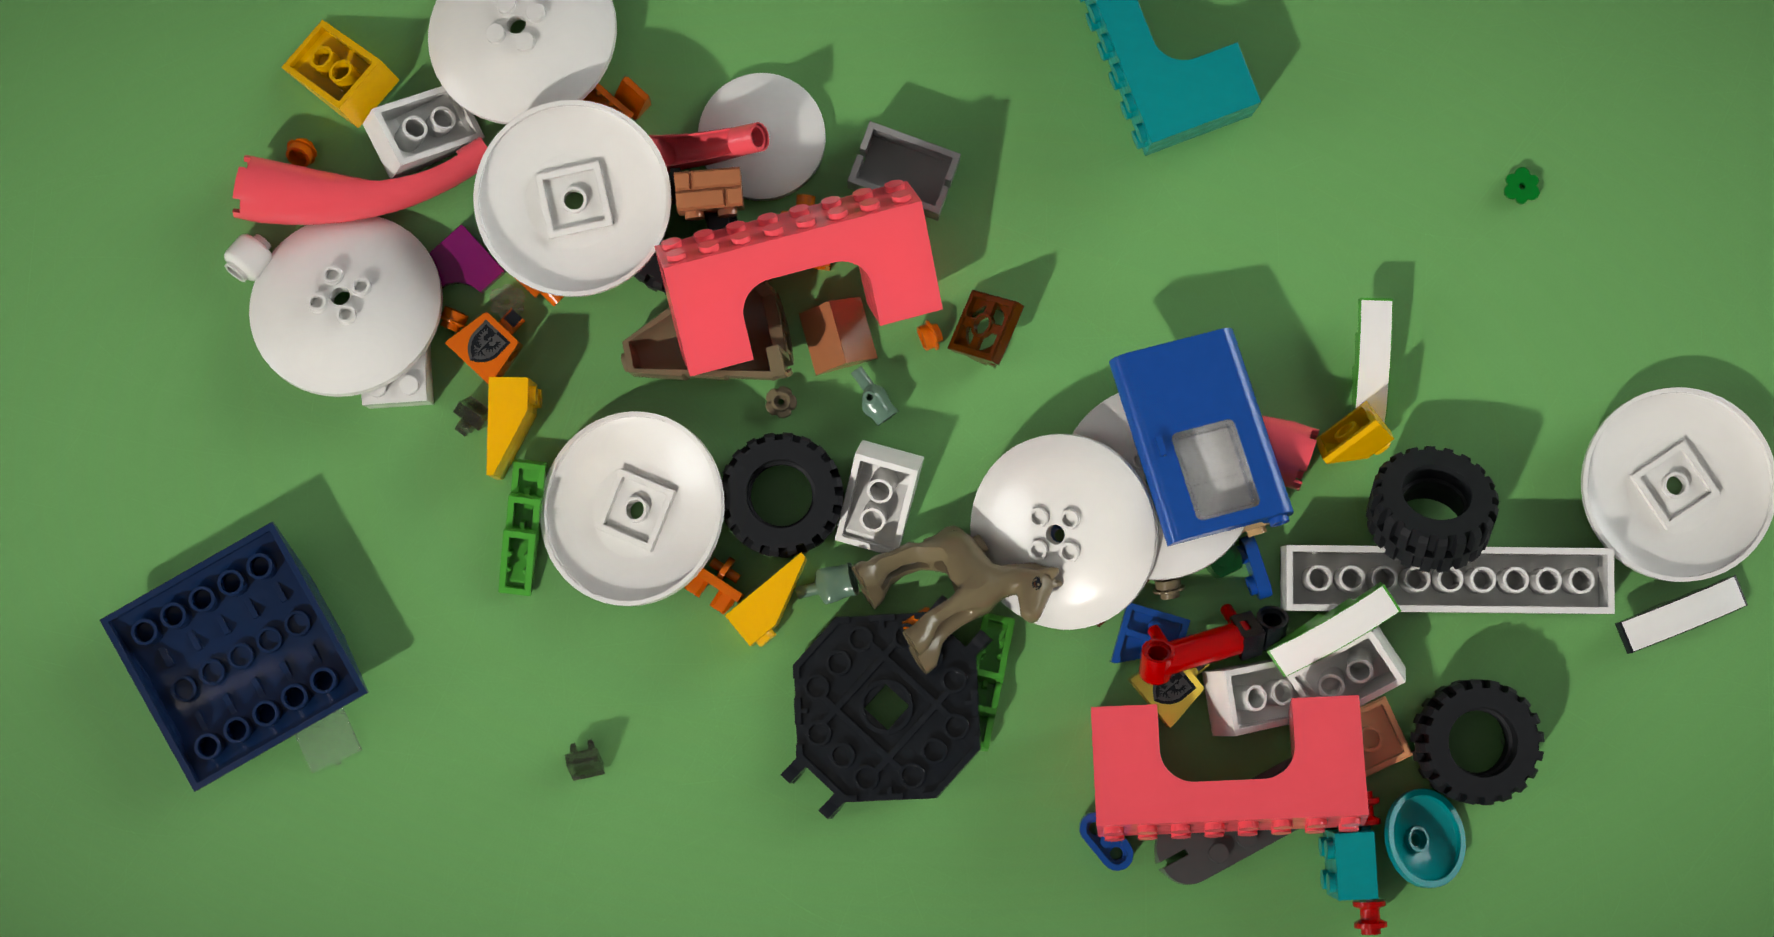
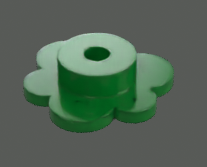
(1521, 177)

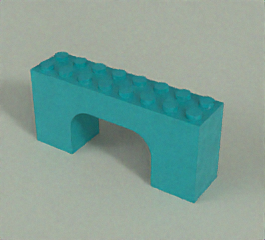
(1165, 95)

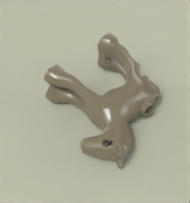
(975, 579)

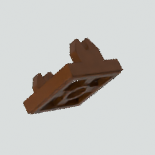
(976, 303)

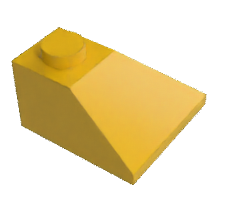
(1355, 436)

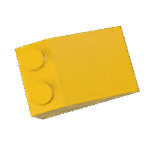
(341, 73)
(510, 416)
(764, 608)

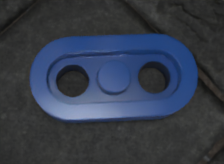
(1258, 580)
(1102, 848)

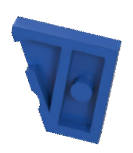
(1134, 630)

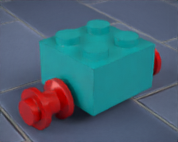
(1352, 870)

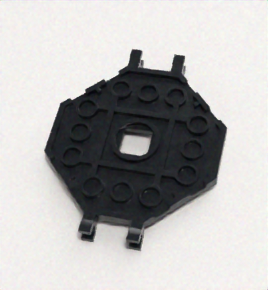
(850, 746)

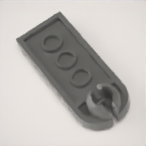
(1212, 855)

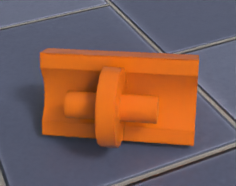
(727, 594)

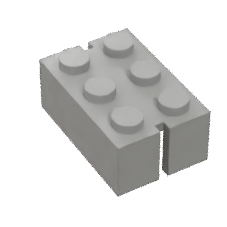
(903, 157)

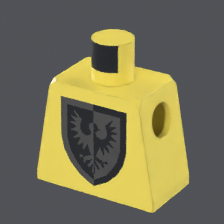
(1172, 697)

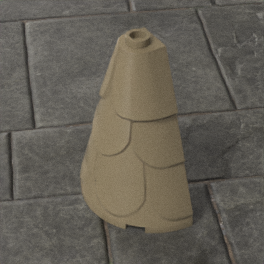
(656, 351)

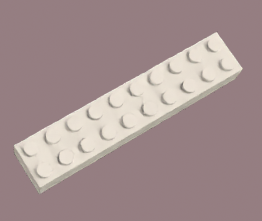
(1496, 582)

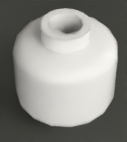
(247, 257)

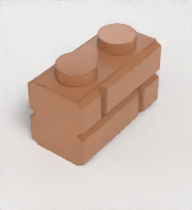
(709, 192)

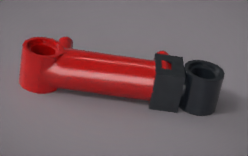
(1241, 637)

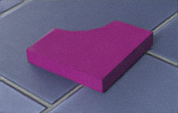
(465, 261)

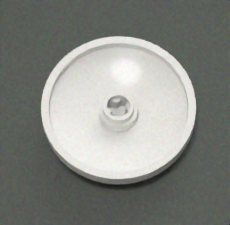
(793, 128)

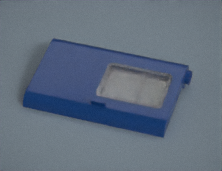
(1202, 414)

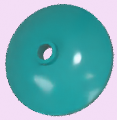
(1425, 838)

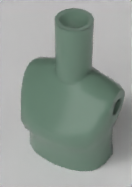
(874, 398)
(831, 584)

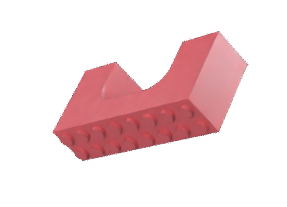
(717, 269)
(1315, 792)

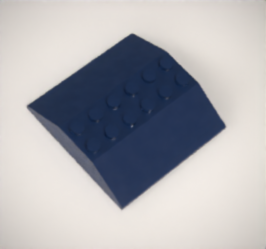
(235, 655)

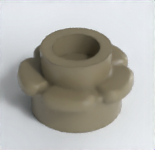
(774, 408)
(1168, 589)

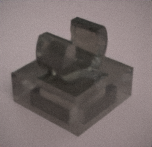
(473, 415)
(584, 763)

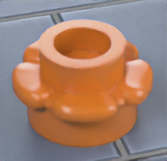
(301, 152)
(453, 319)
(929, 335)

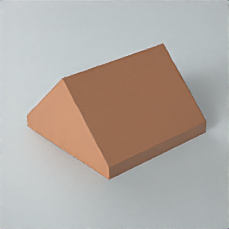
(838, 335)

